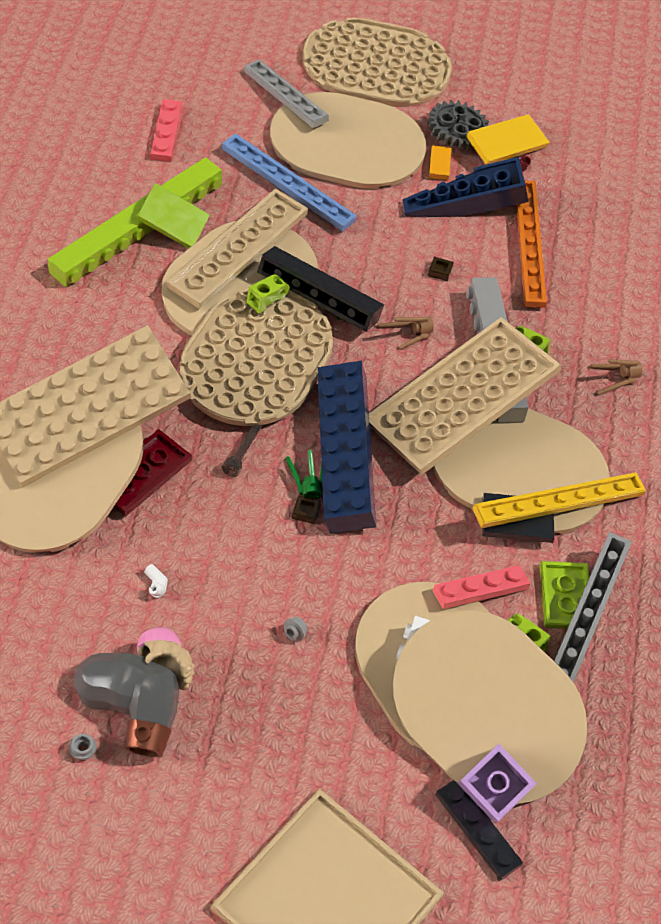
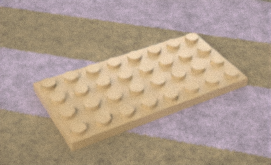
(462, 395)
(88, 405)

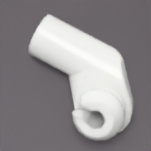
(159, 581)

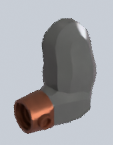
(133, 688)

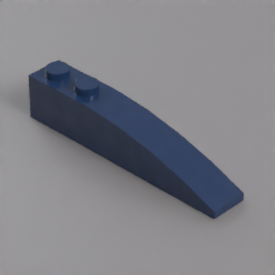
(484, 190)

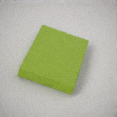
(172, 216)
(561, 591)

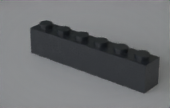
(321, 288)

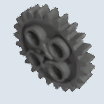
(453, 122)

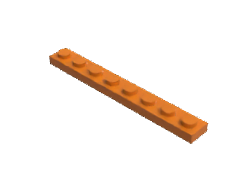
(531, 250)

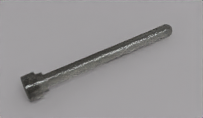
(233, 464)

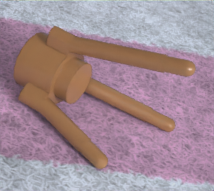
(420, 326)
(628, 369)

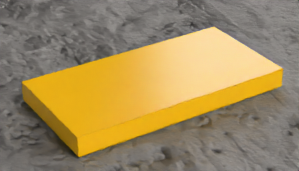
(507, 139)

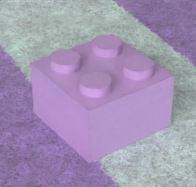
(497, 783)

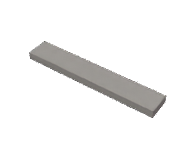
(286, 93)

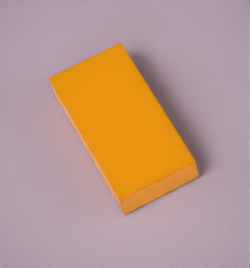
(440, 163)

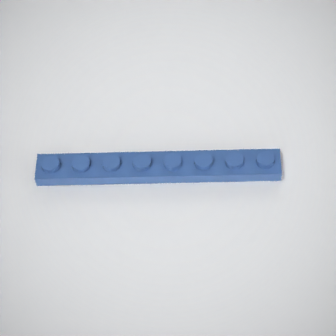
(289, 182)

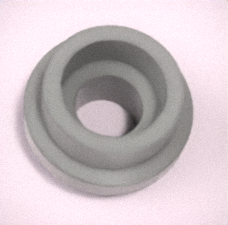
(295, 628)
(79, 740)

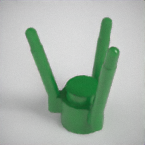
(311, 486)

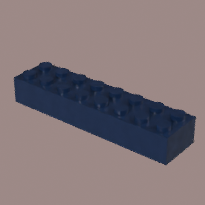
(346, 448)

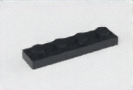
(479, 830)

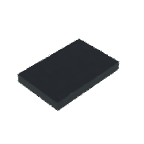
(533, 529)

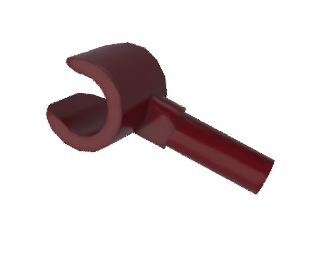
(524, 161)

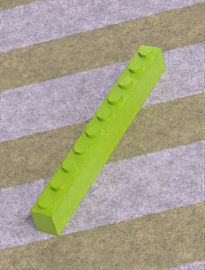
(124, 229)

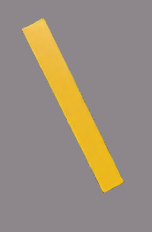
(558, 500)

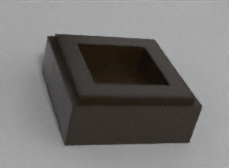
(440, 268)
(306, 509)

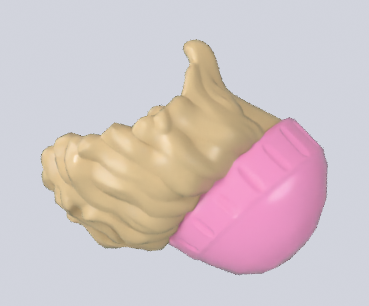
(165, 649)

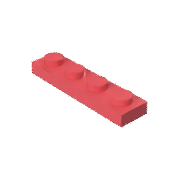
(166, 130)
(481, 587)

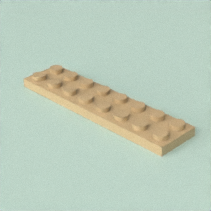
(236, 248)

